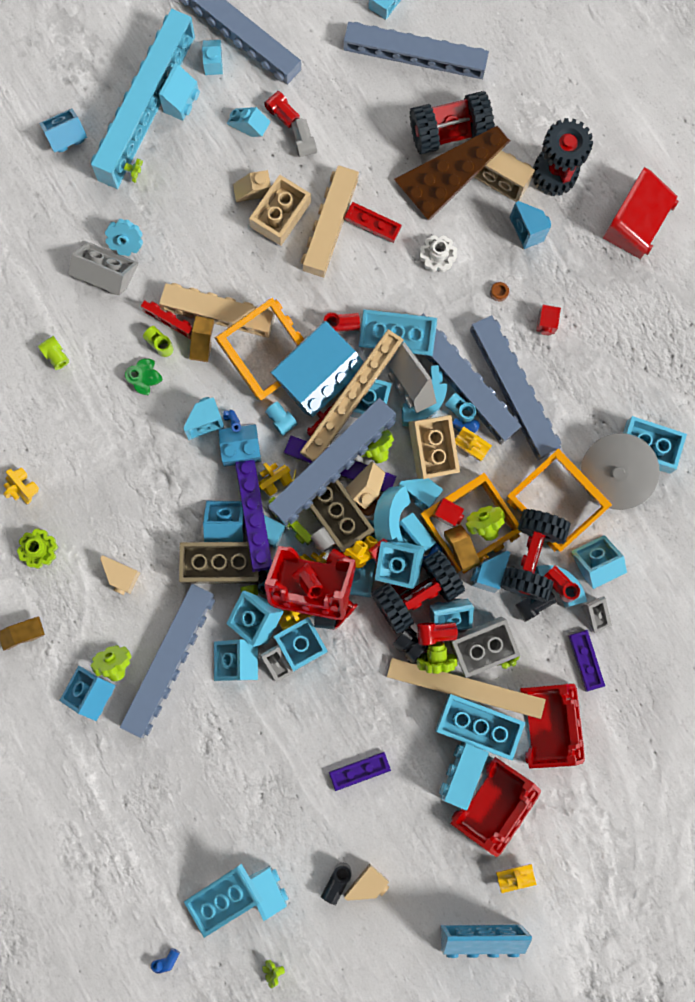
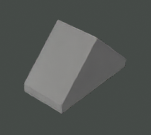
(597, 614)
(276, 663)

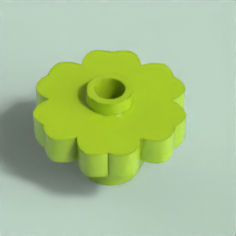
(379, 450)
(486, 522)
(45, 552)
(437, 659)
(111, 662)

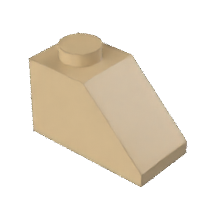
(252, 186)
(366, 485)
(119, 576)
(368, 885)

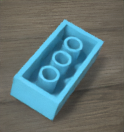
(480, 727)

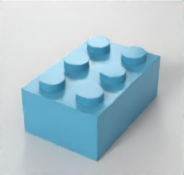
(663, 440)
(463, 775)

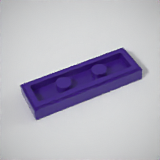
(586, 660)
(359, 771)

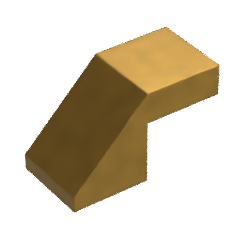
(201, 339)
(463, 548)
(21, 633)

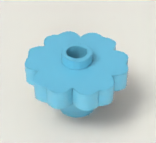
(124, 237)

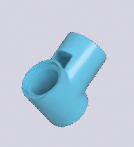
(452, 404)
(282, 420)

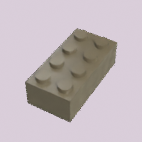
(341, 516)
(216, 563)

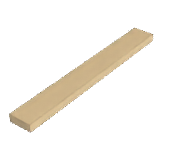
(352, 395)
(467, 689)

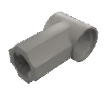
(304, 142)
(322, 540)

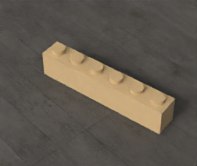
(330, 221)
(224, 311)

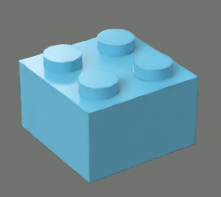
(301, 644)

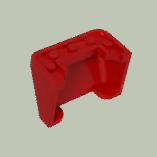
(641, 214)
(286, 594)
(558, 734)
(497, 807)

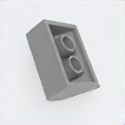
(102, 268)
(411, 379)
(484, 646)

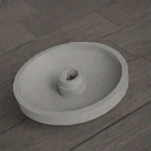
(622, 469)

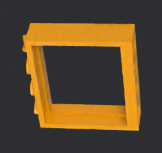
(236, 360)
(580, 478)
(498, 502)

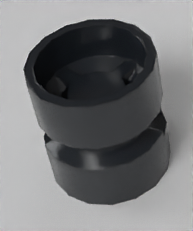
(409, 644)

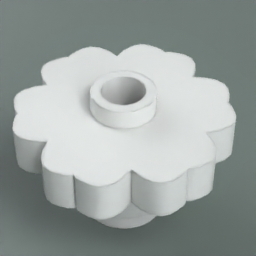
(438, 253)

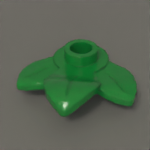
(146, 376)

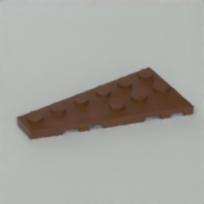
(442, 177)

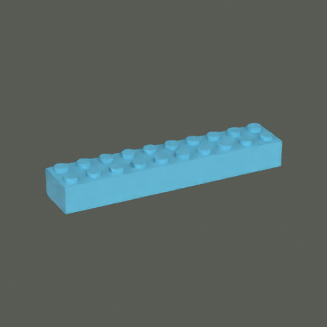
(143, 99)

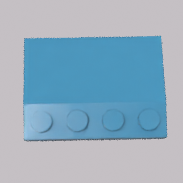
(317, 369)
(484, 940)

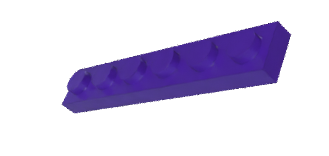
(253, 515)

